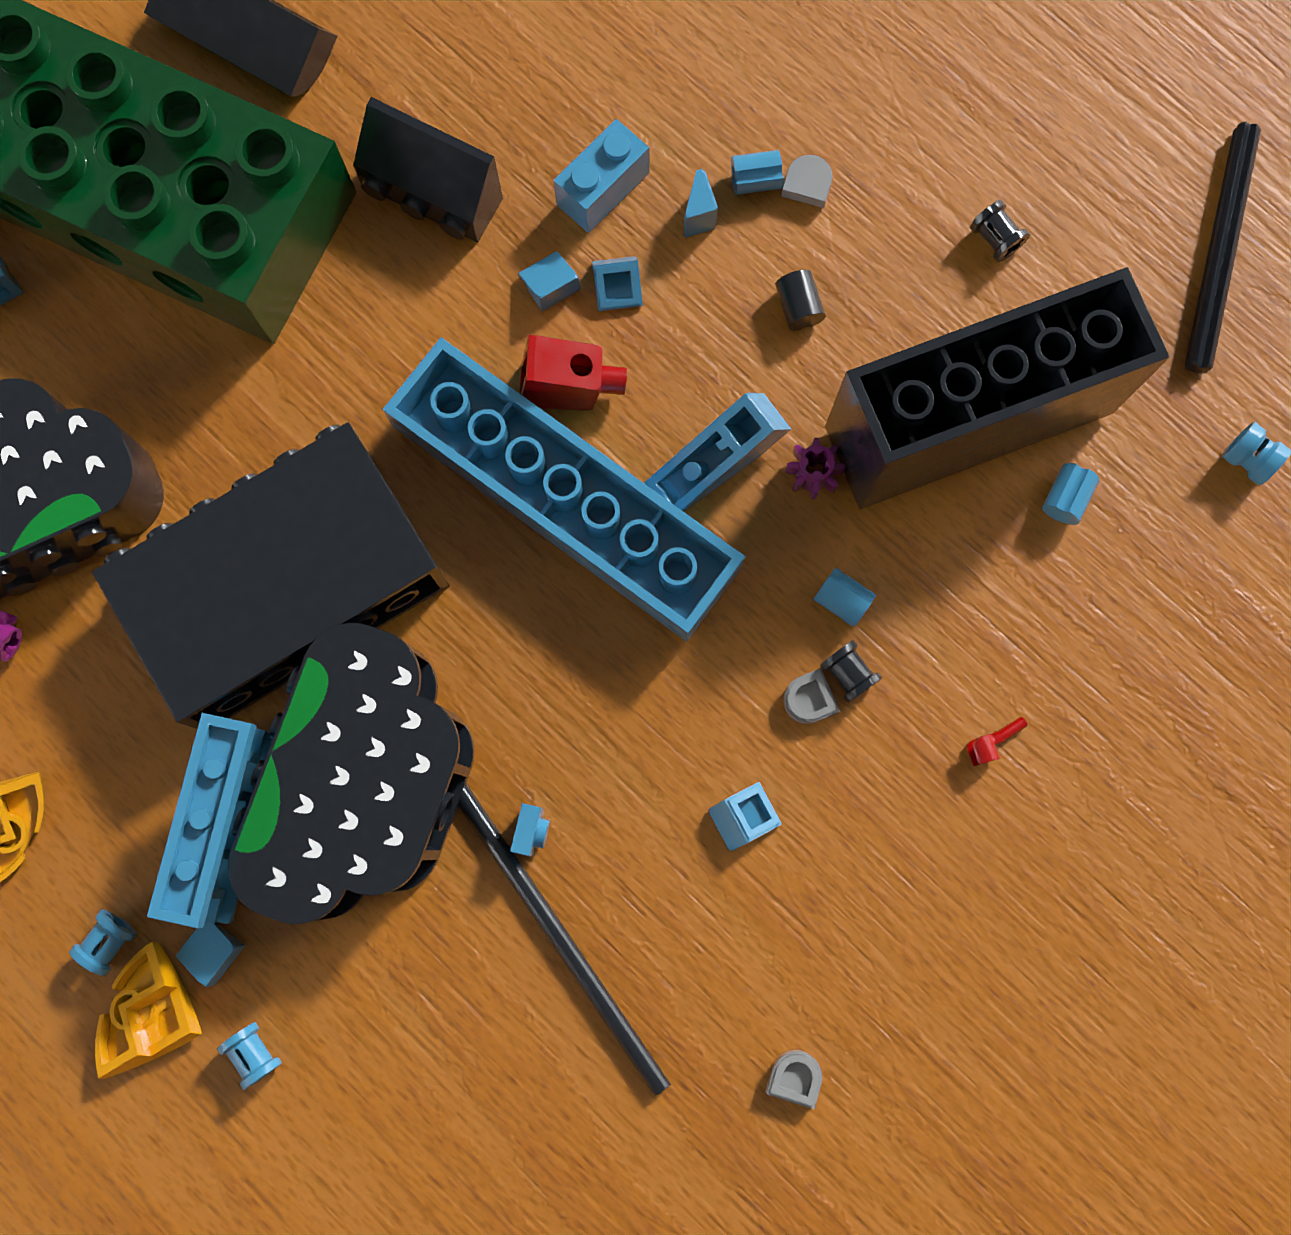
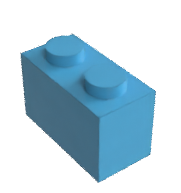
(602, 175)

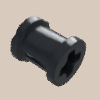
(999, 230)
(850, 671)

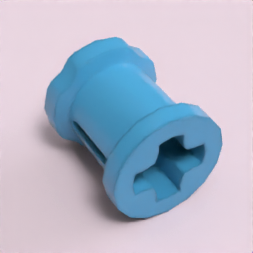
(98, 960)
(249, 1055)

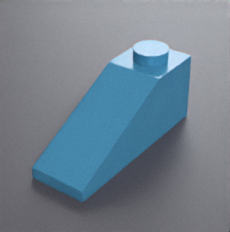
(720, 451)

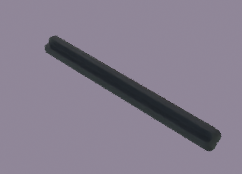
(1222, 248)

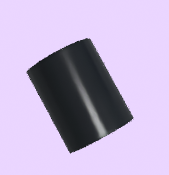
(800, 300)

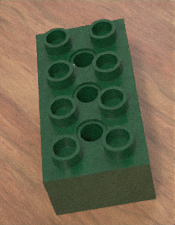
(162, 173)

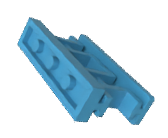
(194, 867)

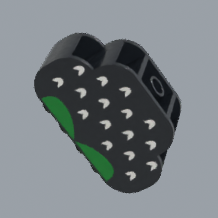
(66, 486)
(352, 782)

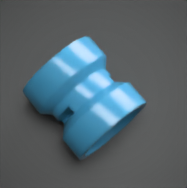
(1264, 461)

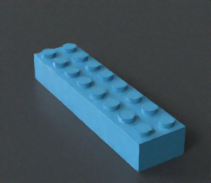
(564, 489)

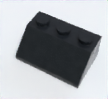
(426, 171)

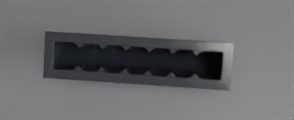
(254, 36)

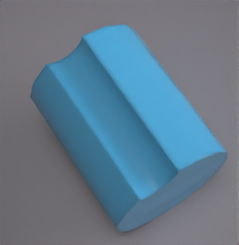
(756, 172)
(1070, 494)
(844, 597)

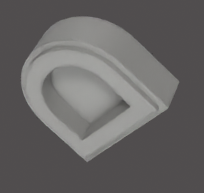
(808, 180)
(810, 698)
(795, 1078)

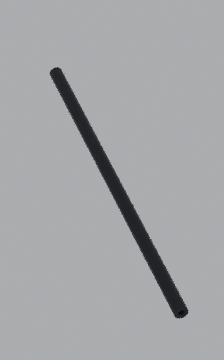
(563, 943)

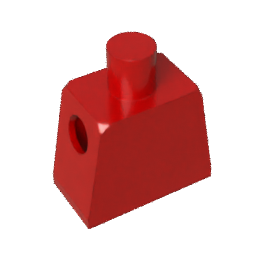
(567, 374)

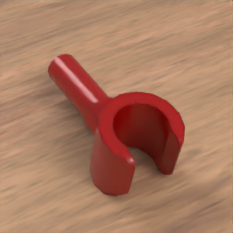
(984, 749)

